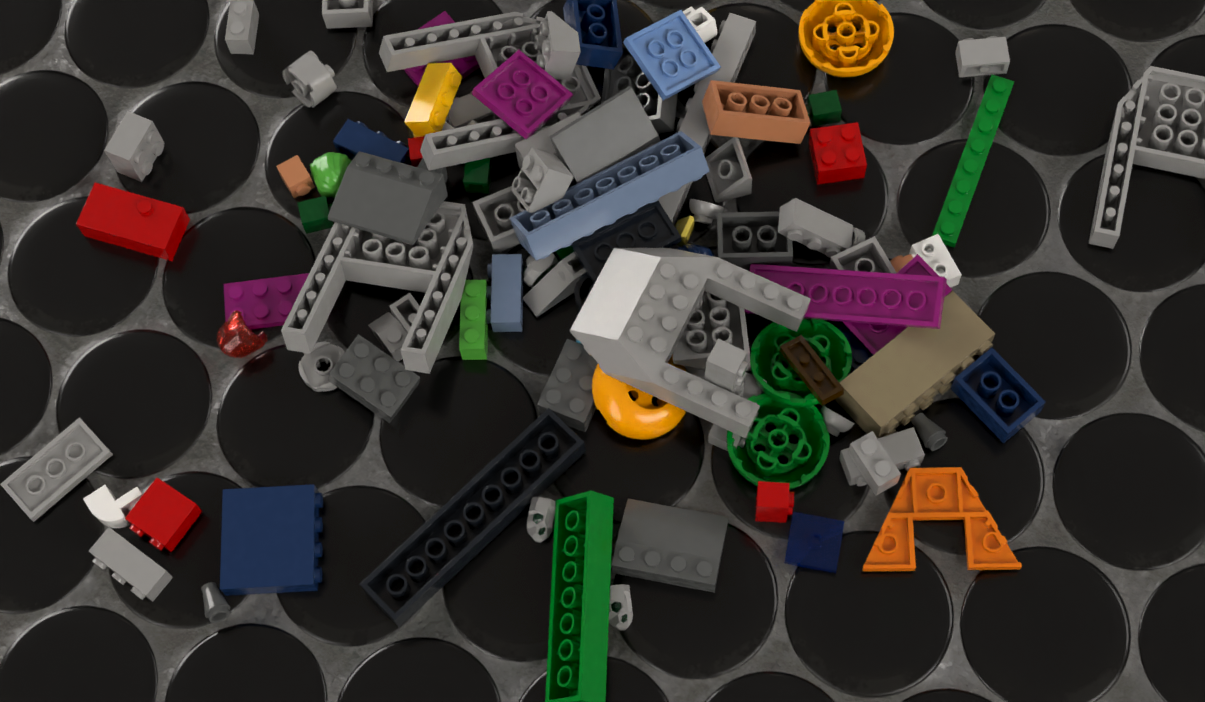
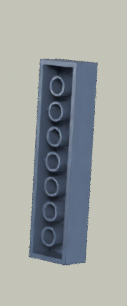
(611, 195)

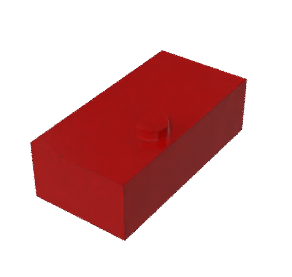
(133, 221)

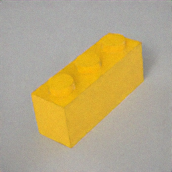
(433, 98)

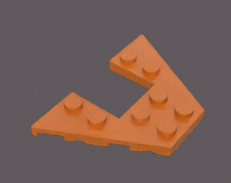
(939, 496)

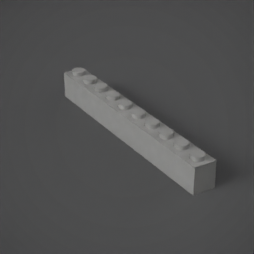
(730, 52)

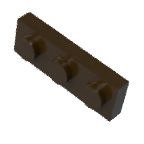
(811, 370)

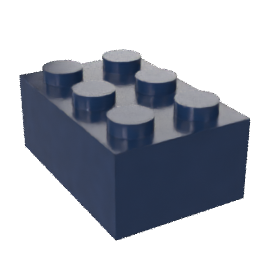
(597, 31)
(997, 395)

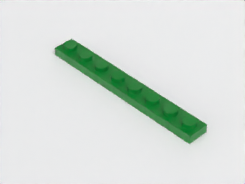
(973, 159)

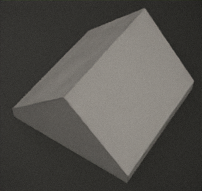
(728, 172)

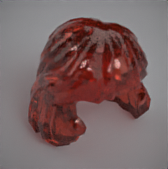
(237, 339)

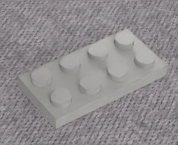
(56, 469)

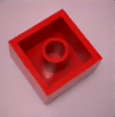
(837, 153)

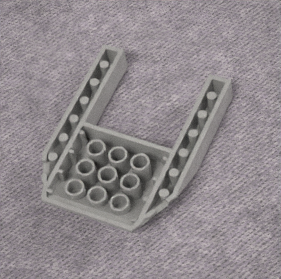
(492, 42)
(1153, 127)
(432, 265)
(643, 309)

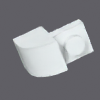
(702, 22)
(112, 510)

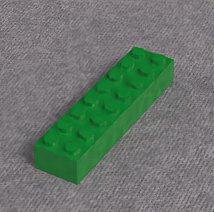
(580, 599)

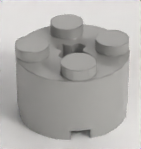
(310, 79)

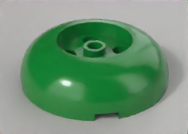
(767, 360)
(803, 458)

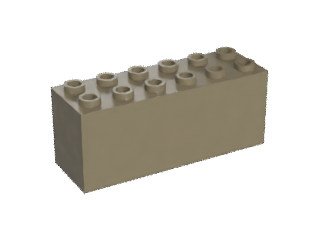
(914, 369)

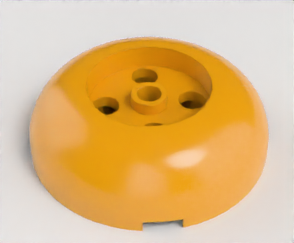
(848, 60)
(633, 418)

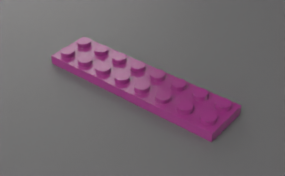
(863, 295)

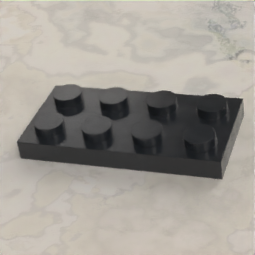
(643, 229)

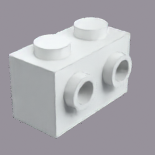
(938, 258)

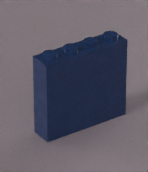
(270, 540)

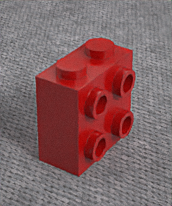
(163, 515)

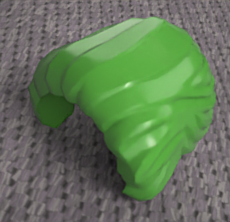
(328, 172)

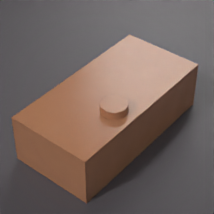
(755, 112)

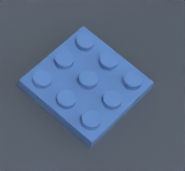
(671, 54)

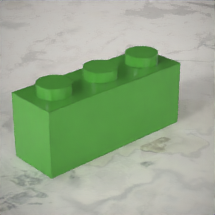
(473, 321)

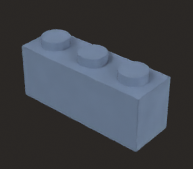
(505, 293)

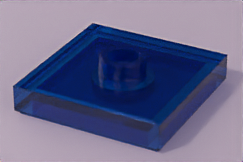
(814, 542)

